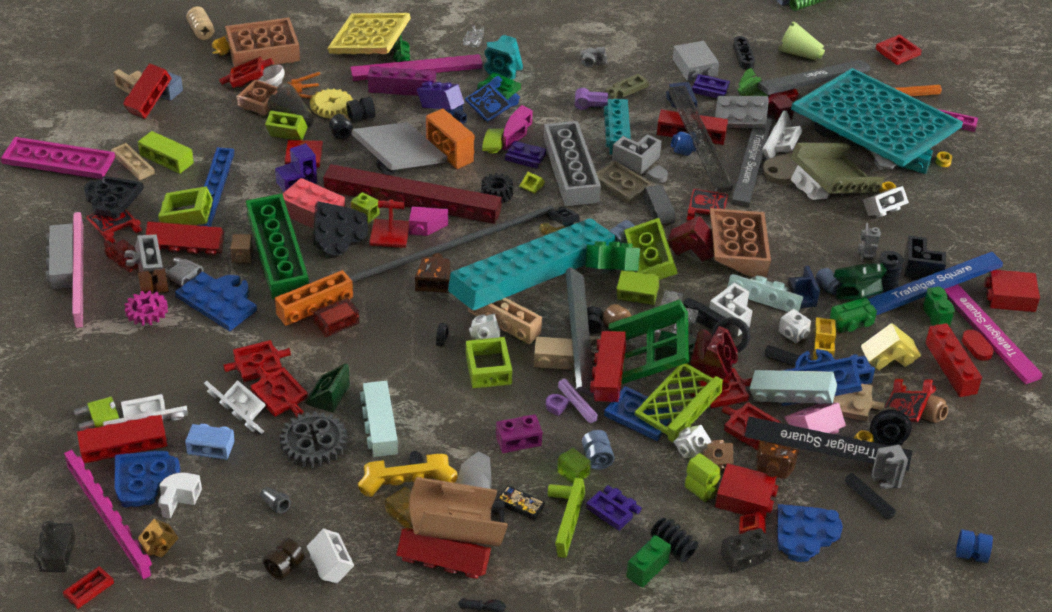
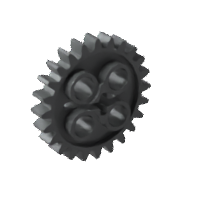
(298, 442)

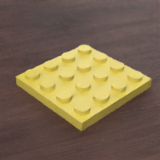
(369, 33)

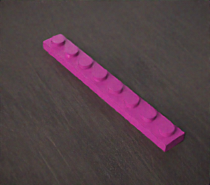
(111, 518)

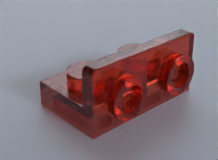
(117, 251)

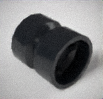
(360, 109)

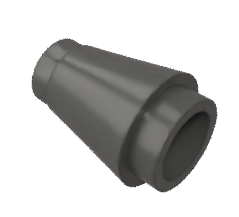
(276, 500)

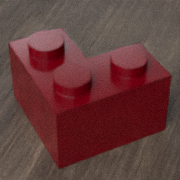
(694, 236)

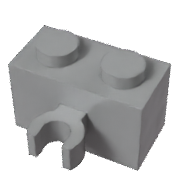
(146, 254)

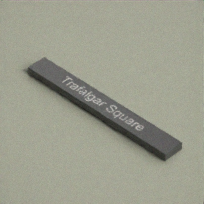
(751, 165)

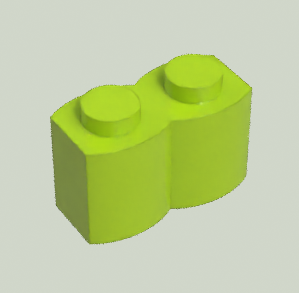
(702, 477)

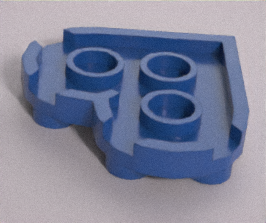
(140, 476)
(805, 530)

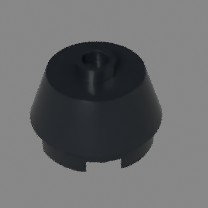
(890, 427)

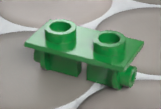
(401, 50)

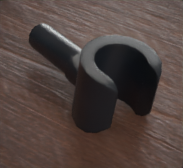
(498, 507)

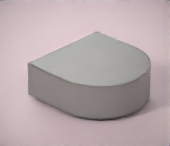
(657, 174)

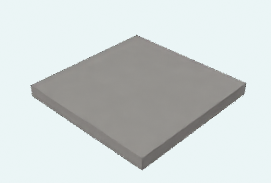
(399, 146)

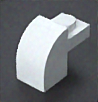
(178, 488)

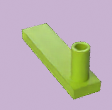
(575, 496)

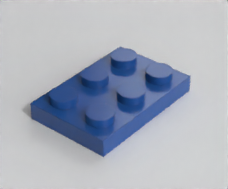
(624, 413)

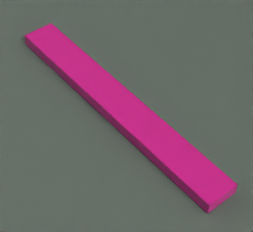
(438, 64)

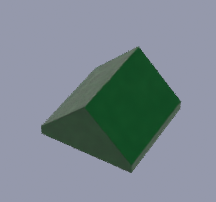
(330, 389)

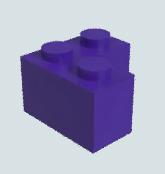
(301, 166)

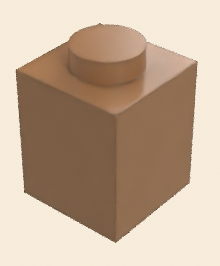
(241, 248)

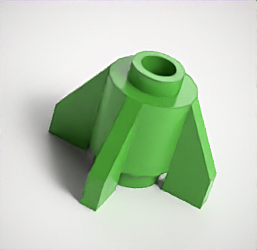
(748, 85)

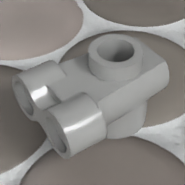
(592, 55)

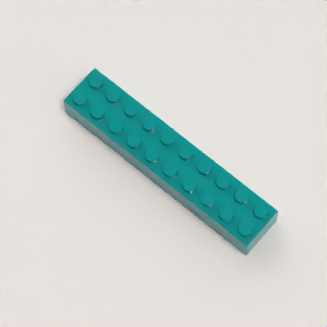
(526, 264)

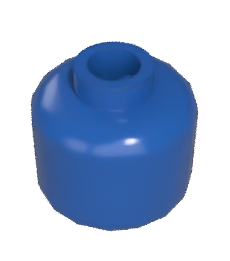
(682, 144)

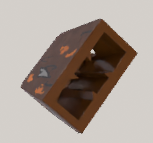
(433, 274)
(776, 459)

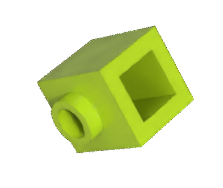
(366, 205)

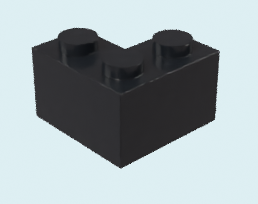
(920, 261)

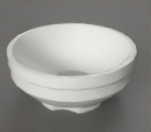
(273, 75)

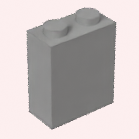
(695, 59)

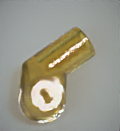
(546, 228)

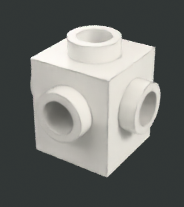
(795, 326)
(485, 327)
(692, 441)

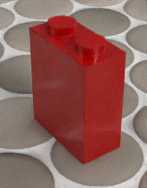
(1012, 290)
(746, 491)

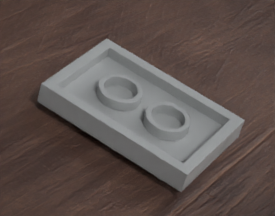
(743, 111)

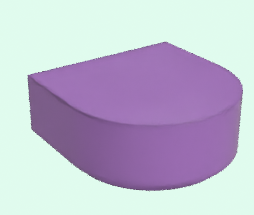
(557, 403)

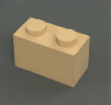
(553, 353)

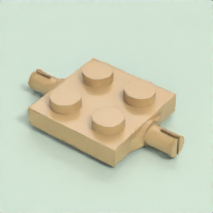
(858, 404)

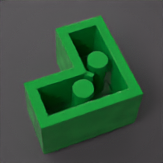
(613, 256)

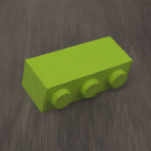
(165, 152)

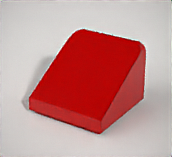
(752, 522)

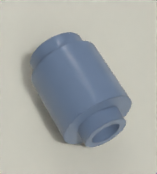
(826, 280)

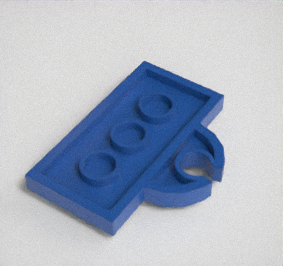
(218, 299)
(844, 370)

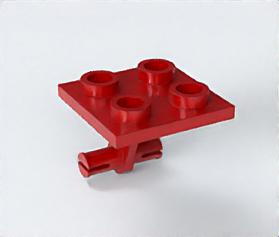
(390, 232)

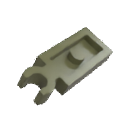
(627, 86)

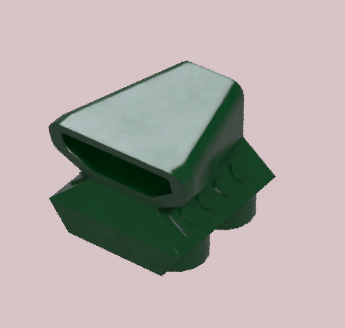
(859, 280)

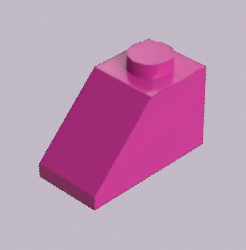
(427, 220)

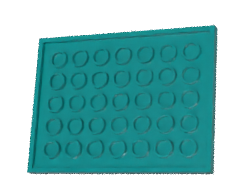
(877, 116)

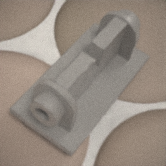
(868, 236)

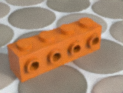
(308, 298)

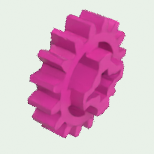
(146, 308)

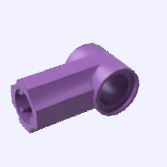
(587, 99)

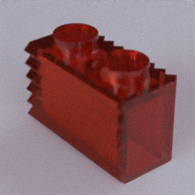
(336, 317)

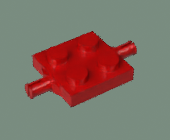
(246, 72)
(256, 355)
(732, 390)
(279, 391)
(737, 423)

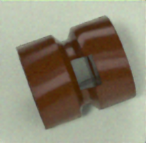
(146, 278)

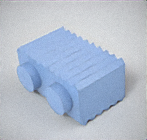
(209, 441)

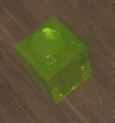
(573, 465)

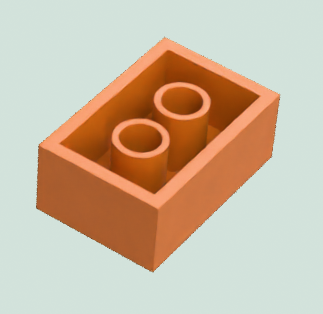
(450, 138)

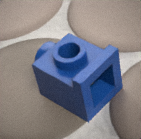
(865, 369)

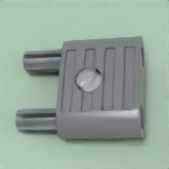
(183, 271)

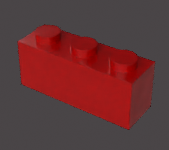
(147, 91)

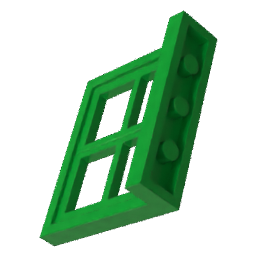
(647, 323)

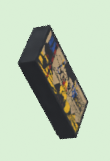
(521, 502)

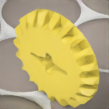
(329, 102)

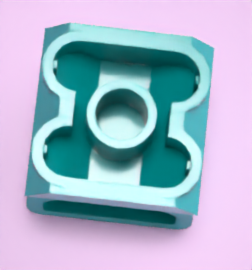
(503, 57)

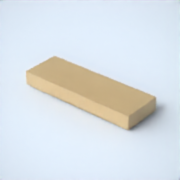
(133, 161)

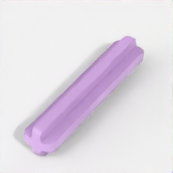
(577, 400)

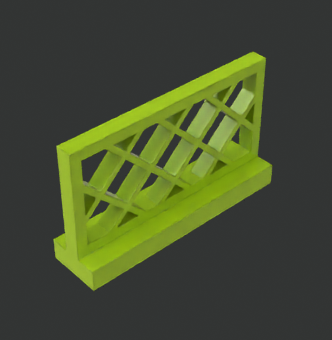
(694, 407)

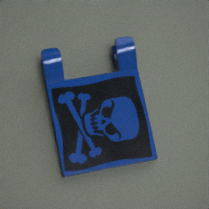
(489, 101)

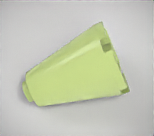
(801, 43)

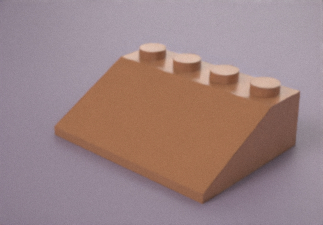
(265, 39)
(741, 240)

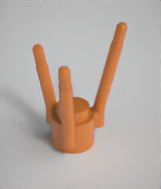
(298, 86)

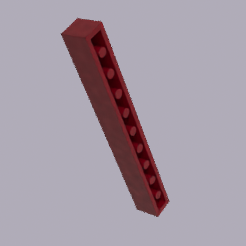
(413, 193)

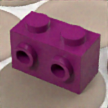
(519, 433)

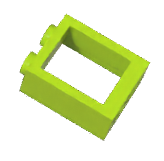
(195, 216)
(481, 376)

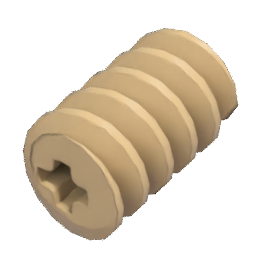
(200, 23)

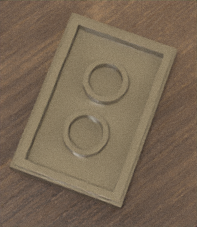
(622, 182)

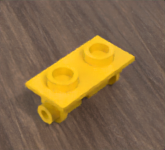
(221, 46)

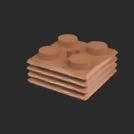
(256, 97)

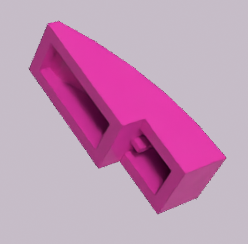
(517, 126)

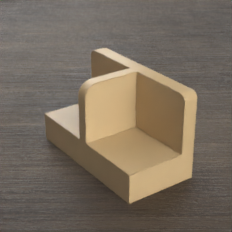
(125, 81)

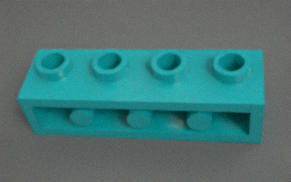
(617, 121)

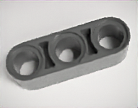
(659, 204)

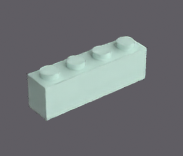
(793, 386)
(379, 419)

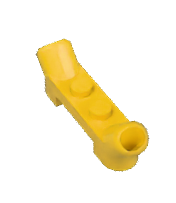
(377, 475)

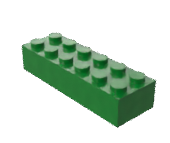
(276, 244)

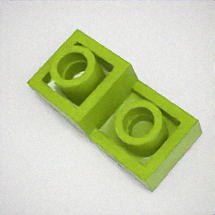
(493, 140)

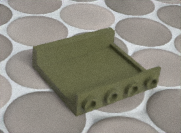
(832, 168)

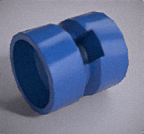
(974, 546)

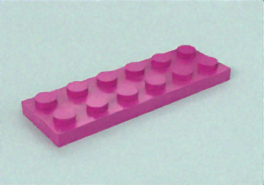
(58, 157)

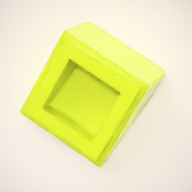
(532, 182)

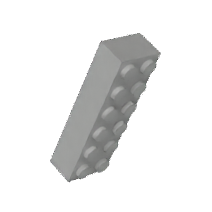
(571, 163)

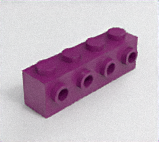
(398, 80)

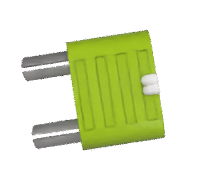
(100, 411)

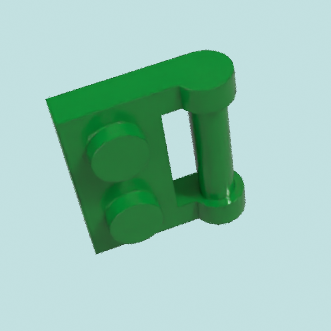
(507, 88)

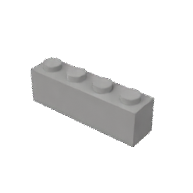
(60, 256)

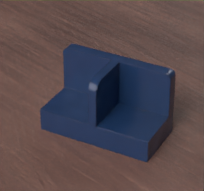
(806, 287)

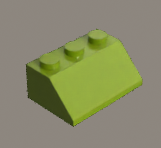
(654, 249)

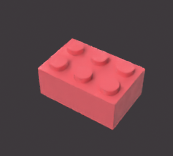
(302, 197)

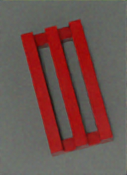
(90, 589)

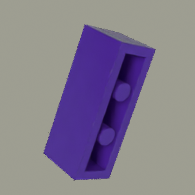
(440, 95)

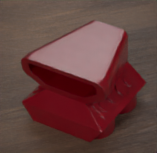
(714, 353)

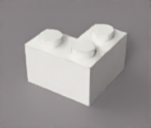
(733, 303)

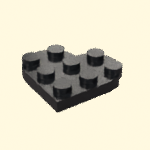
(112, 195)
(337, 228)

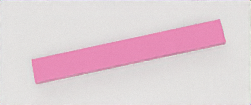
(77, 299)

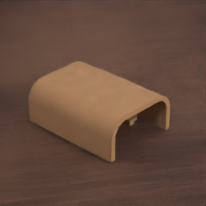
(454, 512)

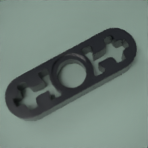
(746, 59)

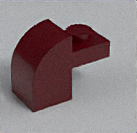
(778, 104)

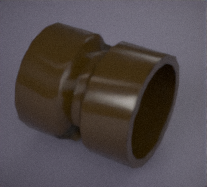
(283, 559)

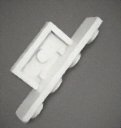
(782, 138)
(242, 401)
(146, 407)

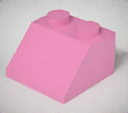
(818, 417)

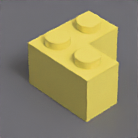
(890, 345)

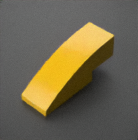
(824, 336)

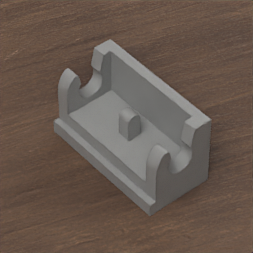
(889, 466)

